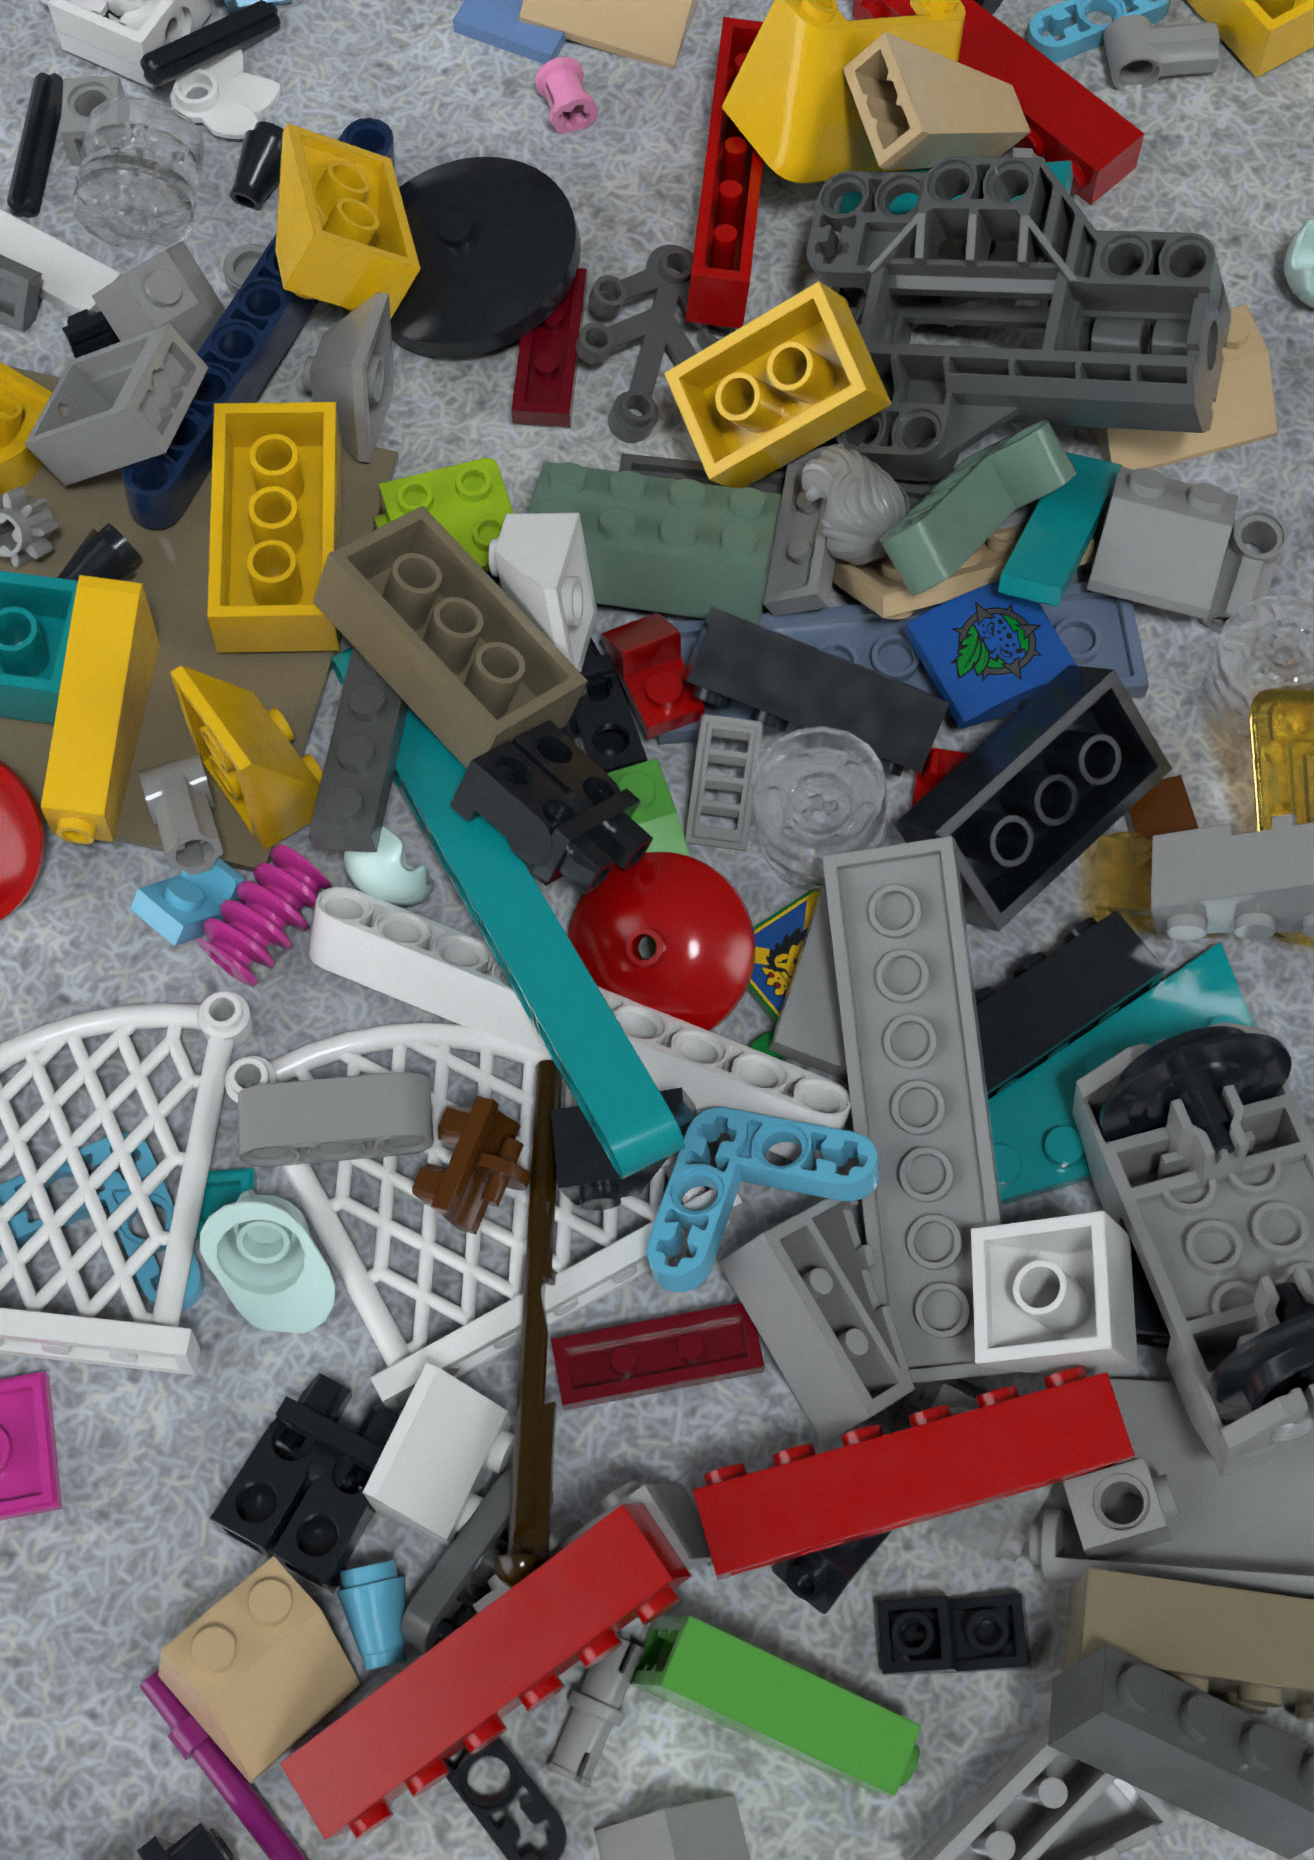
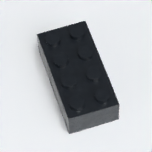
(1040, 791)

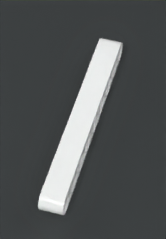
(463, 983)

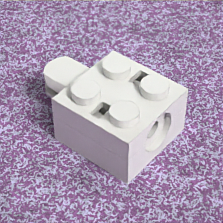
(123, 31)

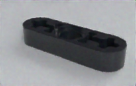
(537, 1811)

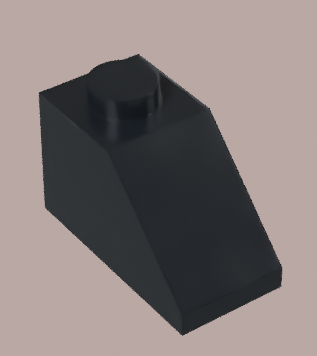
(583, 1166)

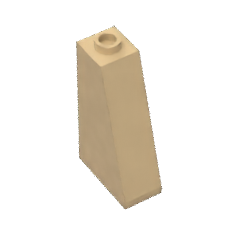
(930, 106)

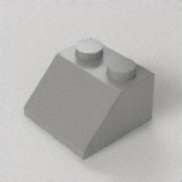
(1163, 542)

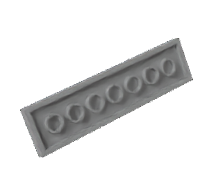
(916, 1089)

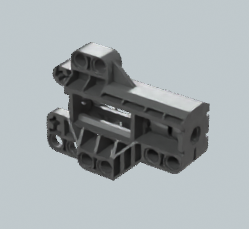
(1091, 287)

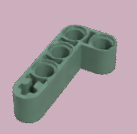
(973, 503)

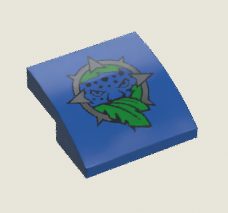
(987, 652)

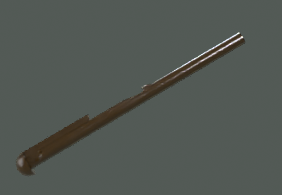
(535, 1420)

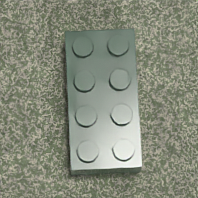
(667, 539)

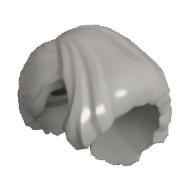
(860, 503)

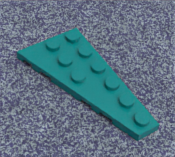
(1033, 1118)

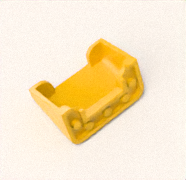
(794, 89)

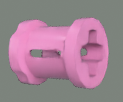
(562, 85)

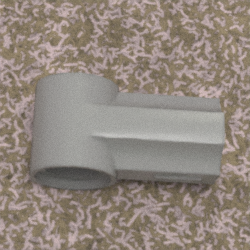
(1144, 52)
(1243, 572)
(182, 807)

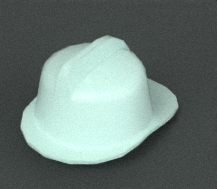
(269, 1263)

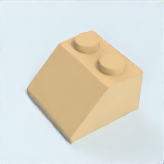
(259, 1669)

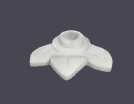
(228, 96)

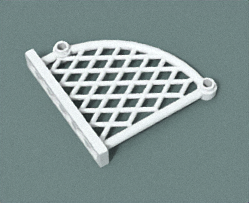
(500, 1328)
(152, 1338)

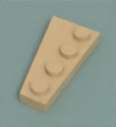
(884, 592)

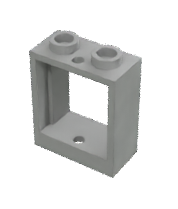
(117, 405)

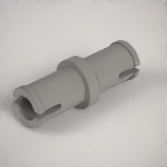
(595, 1713)

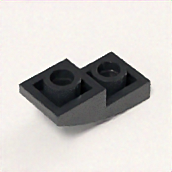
(953, 1635)

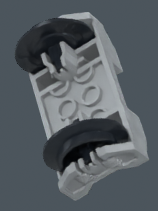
(1219, 1203)

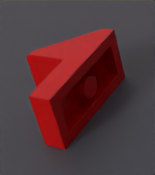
(652, 673)

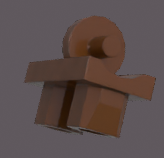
(479, 1165)

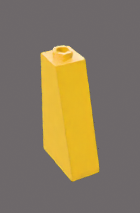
(99, 709)

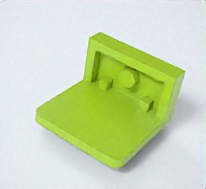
(462, 497)

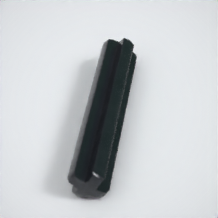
(210, 43)
(36, 146)

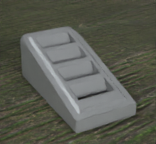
(731, 729)

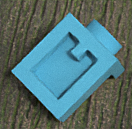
(186, 901)

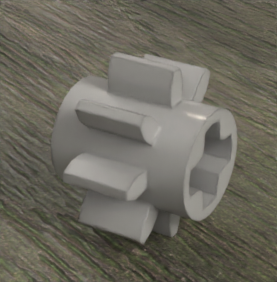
(24, 526)

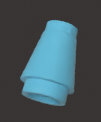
(374, 1610)

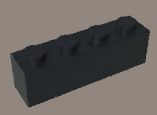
(812, 689)
(1062, 997)

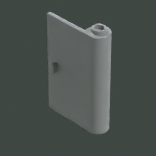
(1230, 1530)

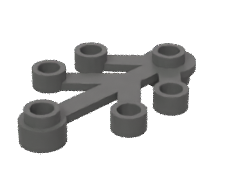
(654, 326)

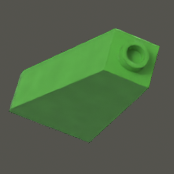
(776, 1704)

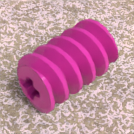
(263, 914)

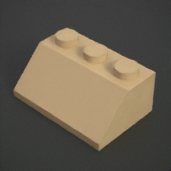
(629, 28)
(1241, 412)

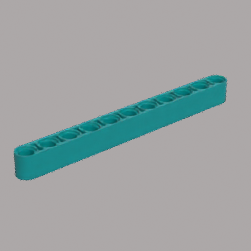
(535, 957)

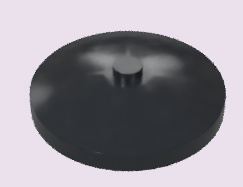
(491, 255)

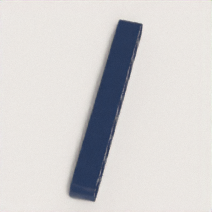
(240, 360)

